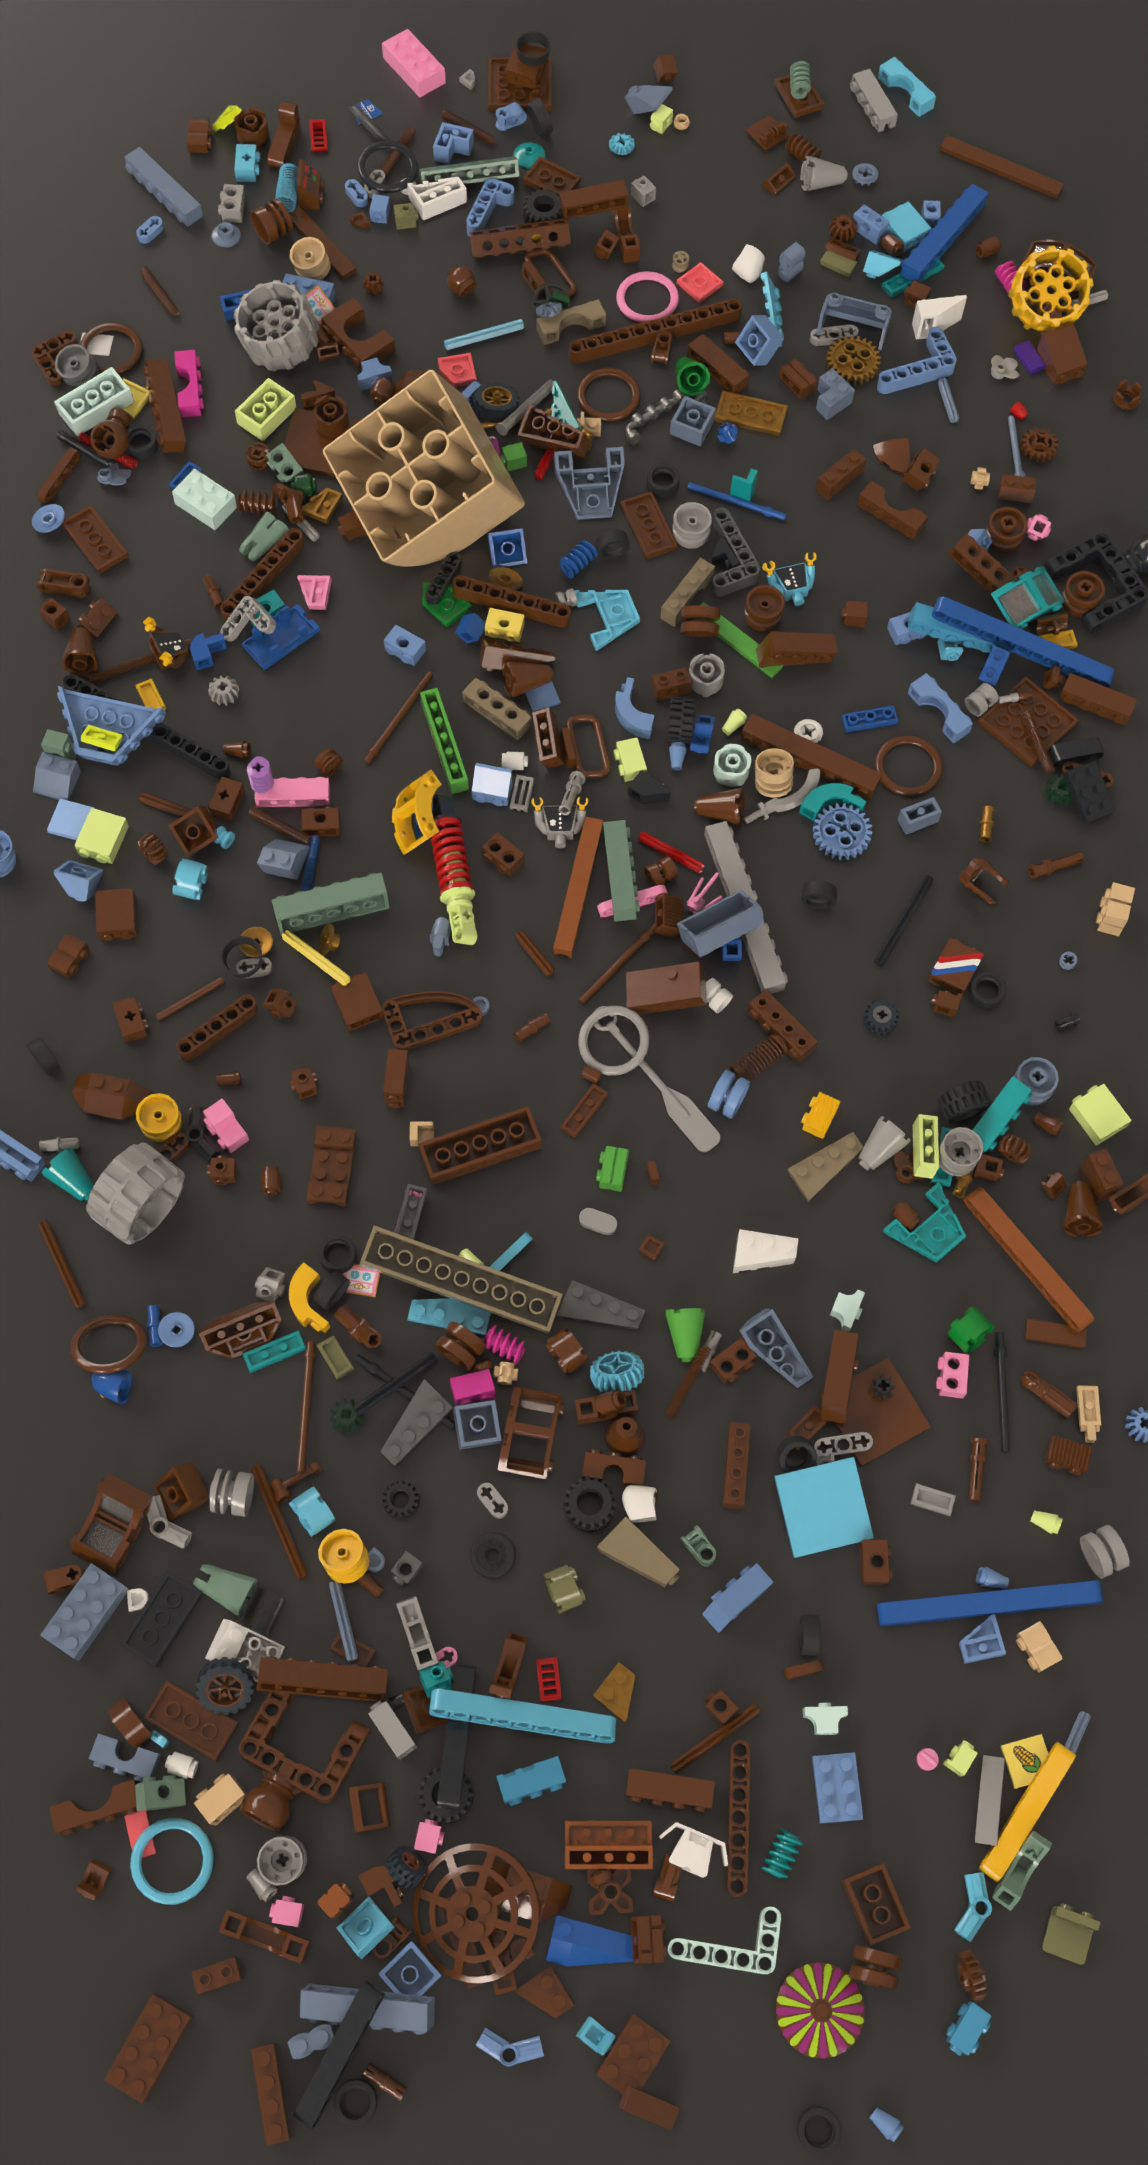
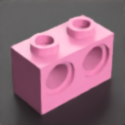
(958, 1376)

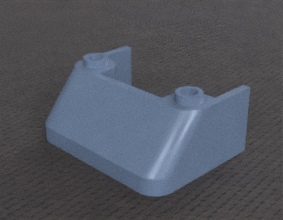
(856, 311)

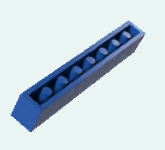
(944, 233)

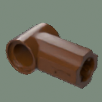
(666, 1882)

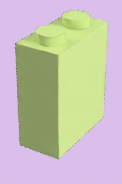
(101, 836)
(1099, 1114)

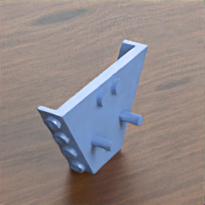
(112, 715)

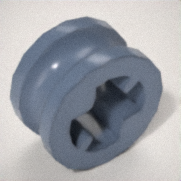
(1068, 955)

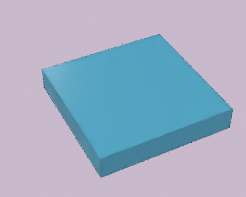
(365, 1927)

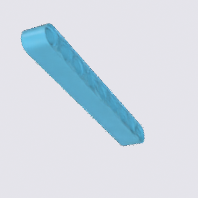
(522, 1716)

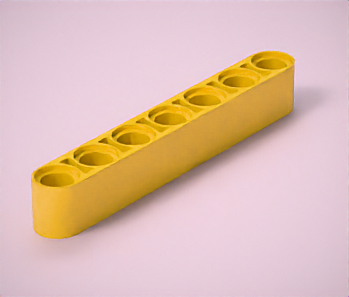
(1027, 1811)

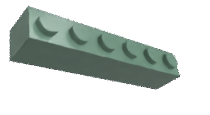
(473, 171)
(619, 869)

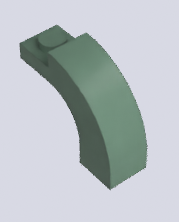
(1012, 1884)

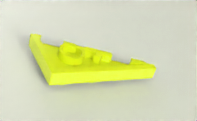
(226, 117)

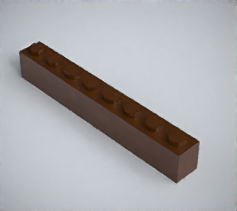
(811, 755)

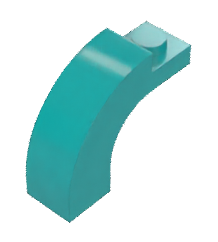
(830, 795)

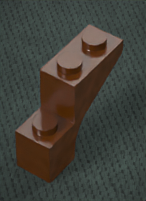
(1131, 1196)

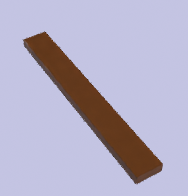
(1001, 167)

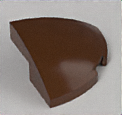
(894, 454)

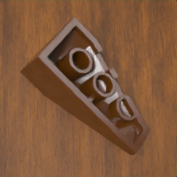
(496, 653)

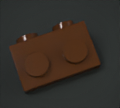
(97, 618)

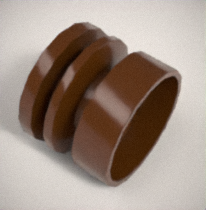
(271, 221)

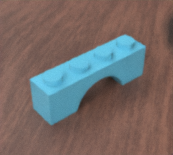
(895, 74)

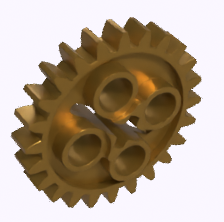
(853, 359)

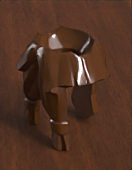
(969, 875)

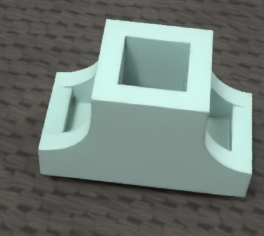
(847, 1309)
(825, 1717)

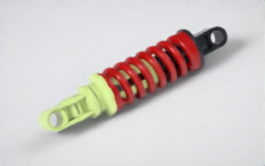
(453, 870)

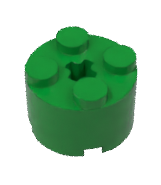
(970, 1330)

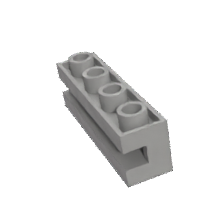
(873, 100)

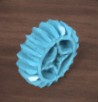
(617, 1371)

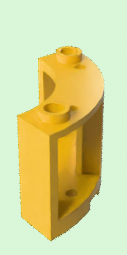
(418, 801)

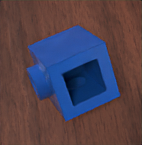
(470, 628)

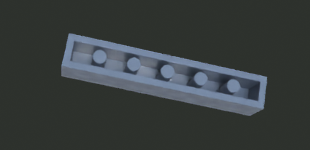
(163, 186)
(396, 2010)

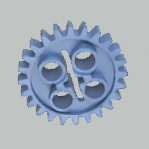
(851, 819)

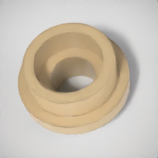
(681, 121)

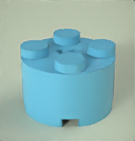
(189, 879)
(312, 1511)

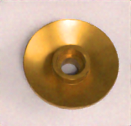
(505, 577)

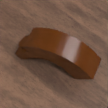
(509, 1665)

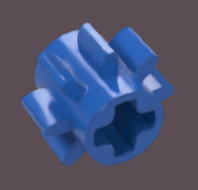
(727, 432)

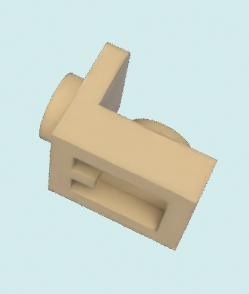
(590, 424)

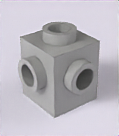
(270, 1284)

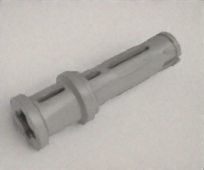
(573, 788)

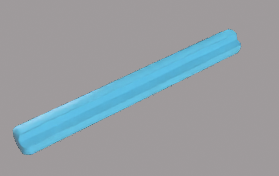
(484, 334)

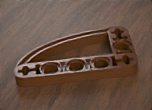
(445, 1022)

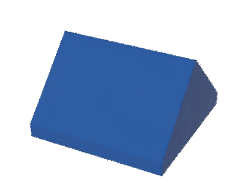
(507, 548)

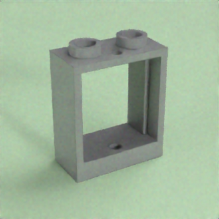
(392, 1729)

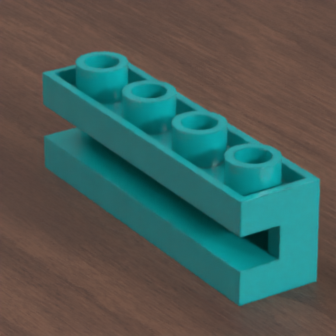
(1001, 1112)

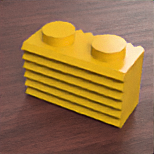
(821, 1115)

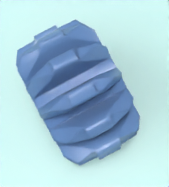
(1135, 1420)

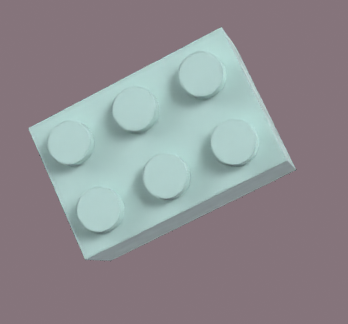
(204, 499)

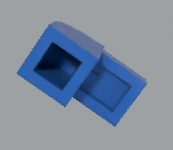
(203, 647)
(702, 734)
(732, 950)

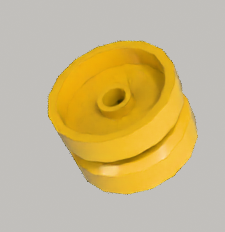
(159, 1117)
(344, 1556)

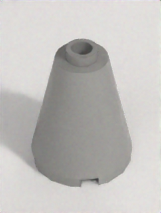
(821, 174)
(882, 1144)

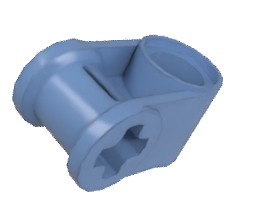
(511, 115)

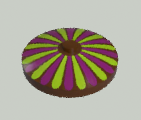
(819, 2010)

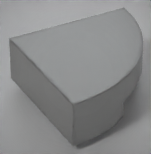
(468, 79)

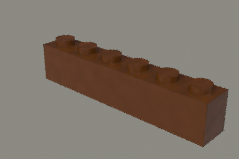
(165, 405)
(322, 1679)

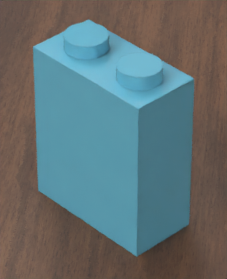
(907, 225)

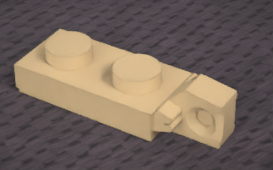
(1088, 1411)

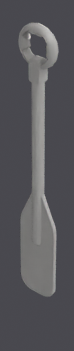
(678, 1106)

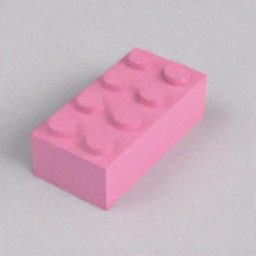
(413, 63)

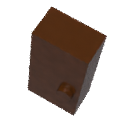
(666, 988)
(840, 1376)

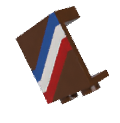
(955, 967)

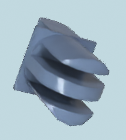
(440, 935)

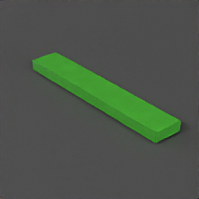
(742, 643)

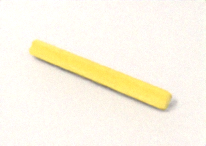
(316, 957)

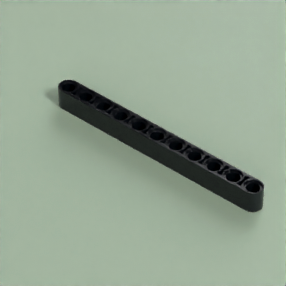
(168, 739)

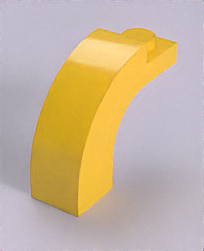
(299, 1290)

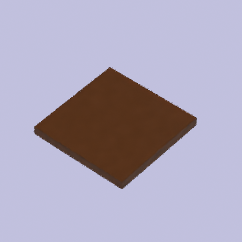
(504, 93)
(307, 442)
(1008, 726)
(887, 1421)

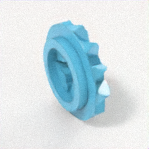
(618, 148)

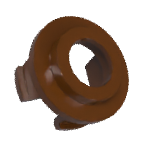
(1132, 392)

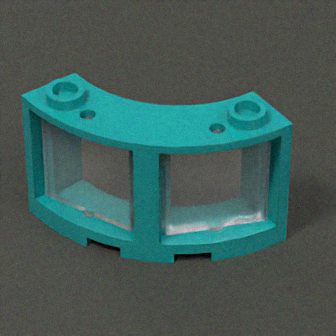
(1028, 597)

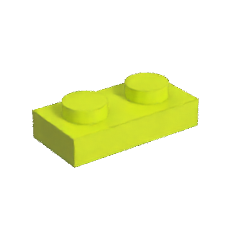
(101, 738)

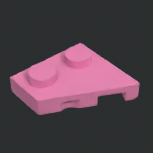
(315, 590)

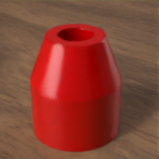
(1019, 410)

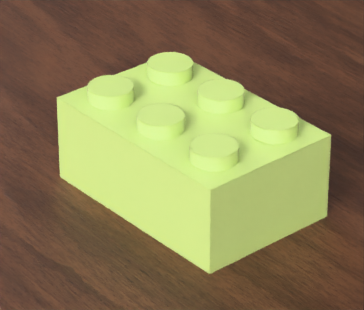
(265, 409)

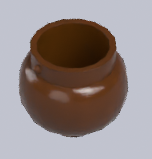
(461, 280)

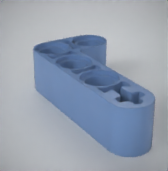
(492, 193)

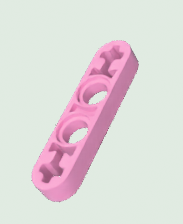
(645, 897)

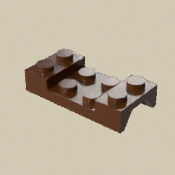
(331, 1165)

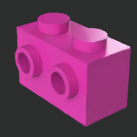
(472, 1388)

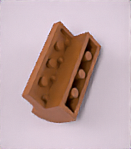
(608, 1844)

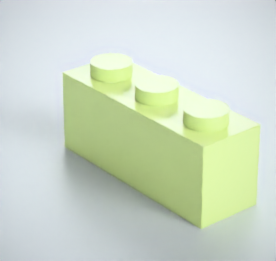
(925, 1146)

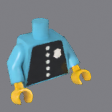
(792, 580)

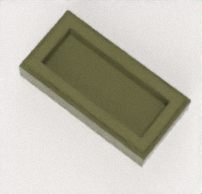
(838, 263)
(335, 1357)

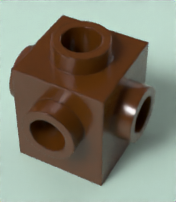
(280, 1003)
(304, 1082)
(222, 1170)

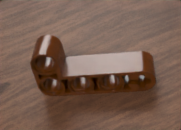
(284, 135)

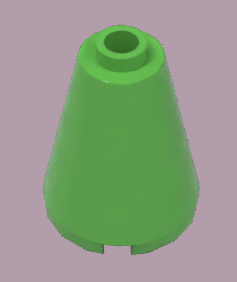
(686, 1331)

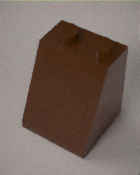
(1062, 354)

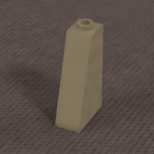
(635, 1551)

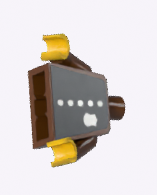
(167, 645)

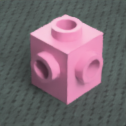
(1043, 524)

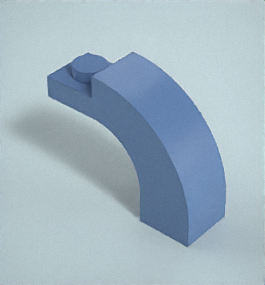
(631, 719)

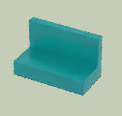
(744, 488)

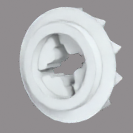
(810, 726)

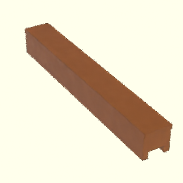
(578, 887)

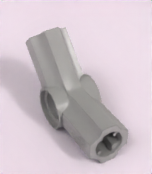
(172, 1533)

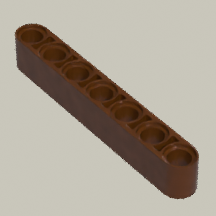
(265, 571)
(500, 597)
(733, 1828)

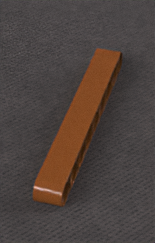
(1029, 1259)

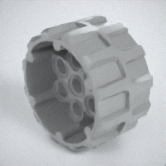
(276, 325)
(135, 1193)

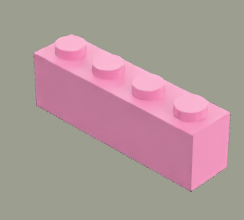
(296, 793)

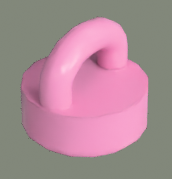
(927, 1759)

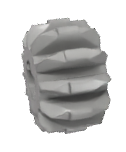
(223, 690)

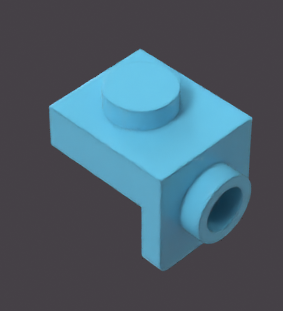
(948, 650)
(596, 2036)

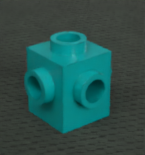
(435, 1677)

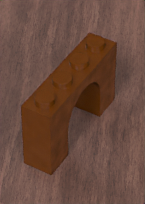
(344, 318)

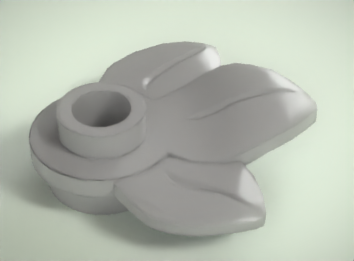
(1004, 367)

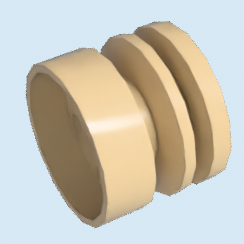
(774, 772)

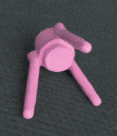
(696, 903)

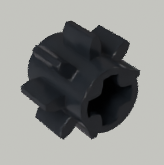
(886, 1384)

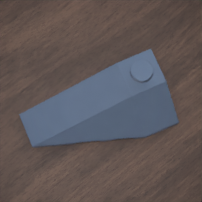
(772, 1343)

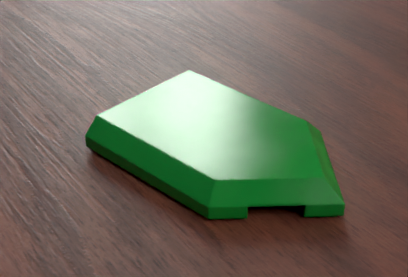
(449, 608)

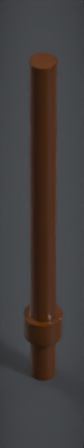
(642, 939)

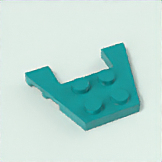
(936, 1234)

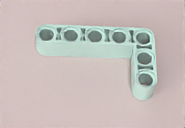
(732, 1953)

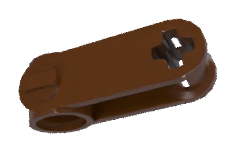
(64, 583)

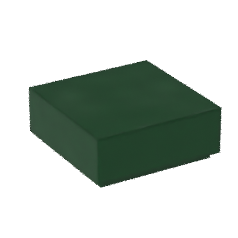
(561, 298)

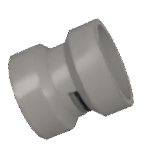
(567, 598)

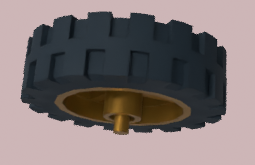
(495, 400)

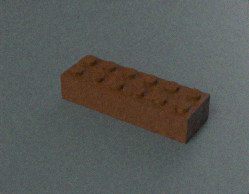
(480, 1145)

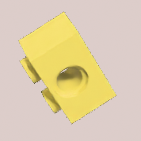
(498, 618)

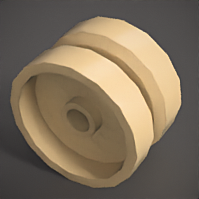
(310, 258)

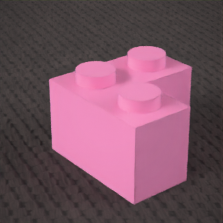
(222, 1122)

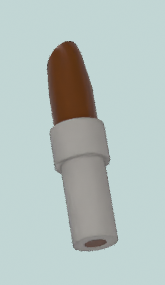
(1014, 697)

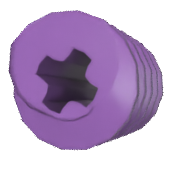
(260, 775)

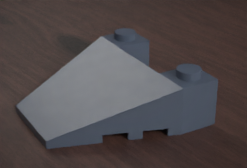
(590, 490)

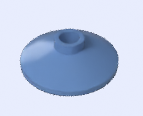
(48, 518)

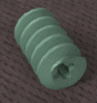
(800, 79)

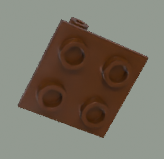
(768, 132)

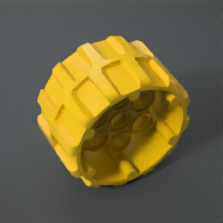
(1079, 282)

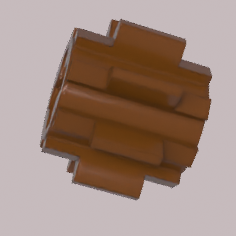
(373, 283)

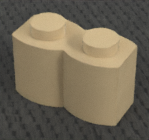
(1039, 1647)

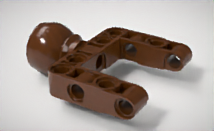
(269, 1802)

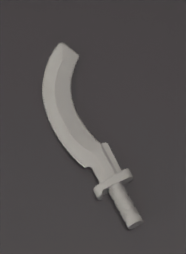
(787, 802)

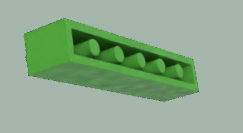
(444, 741)

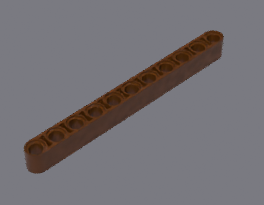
(646, 332)

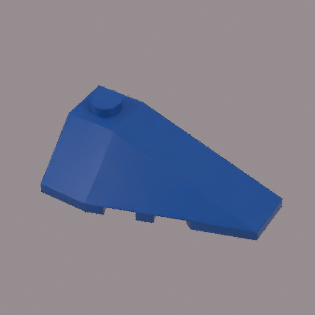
(586, 1944)

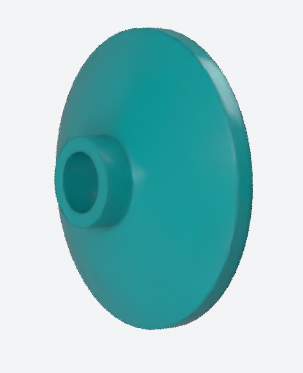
(528, 154)

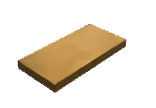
(751, 413)

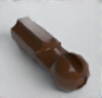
(1049, 1394)

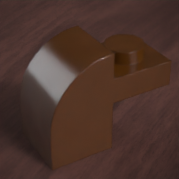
(129, 1723)
(378, 1879)

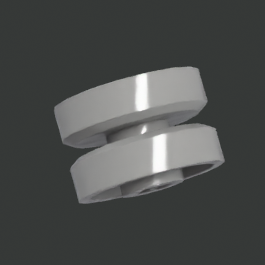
(691, 525)
(1104, 1551)

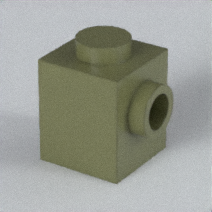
(405, 216)

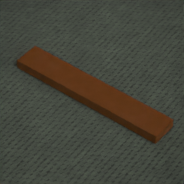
(308, 228)

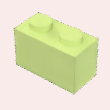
(630, 758)

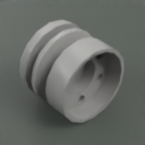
(964, 1142)
(226, 1492)
(277, 1872)

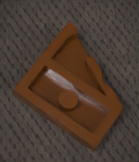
(546, 1993)

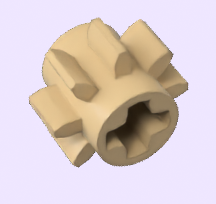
(980, 478)
(505, 1373)

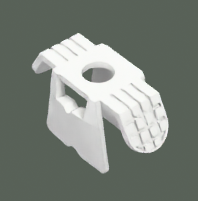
(694, 1850)

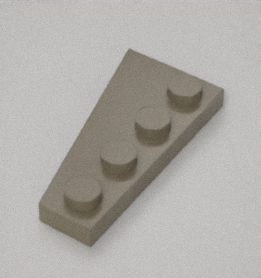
(818, 1169)

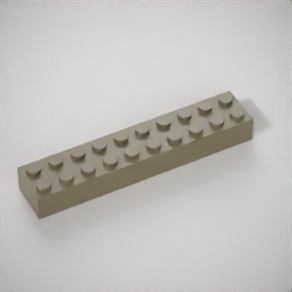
(461, 1279)

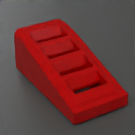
(314, 125)
(548, 1697)

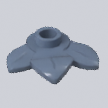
(113, 475)

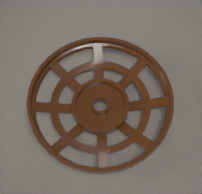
(488, 1912)

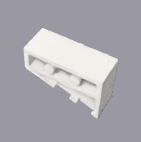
(437, 197)
(763, 1250)

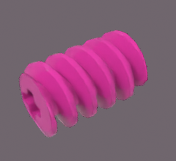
(1006, 273)
(504, 1344)

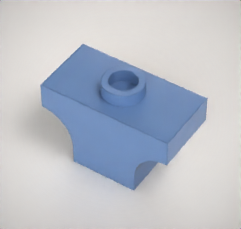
(371, 372)

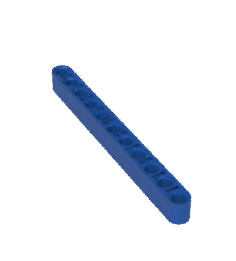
(1020, 641)
(989, 1603)

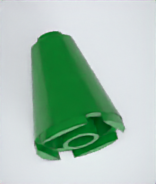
(691, 376)

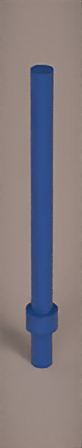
(767, 511)

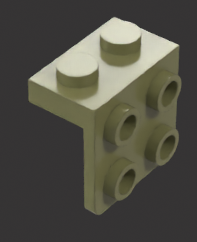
(1069, 1933)

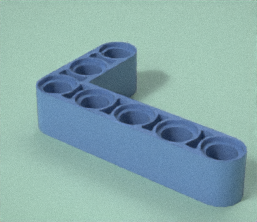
(938, 366)

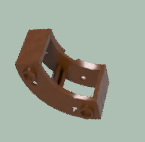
(536, 1401)

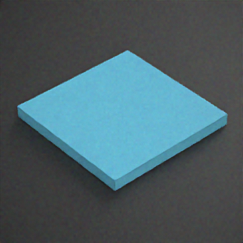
(823, 1507)

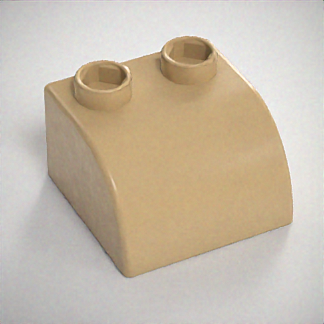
(425, 472)

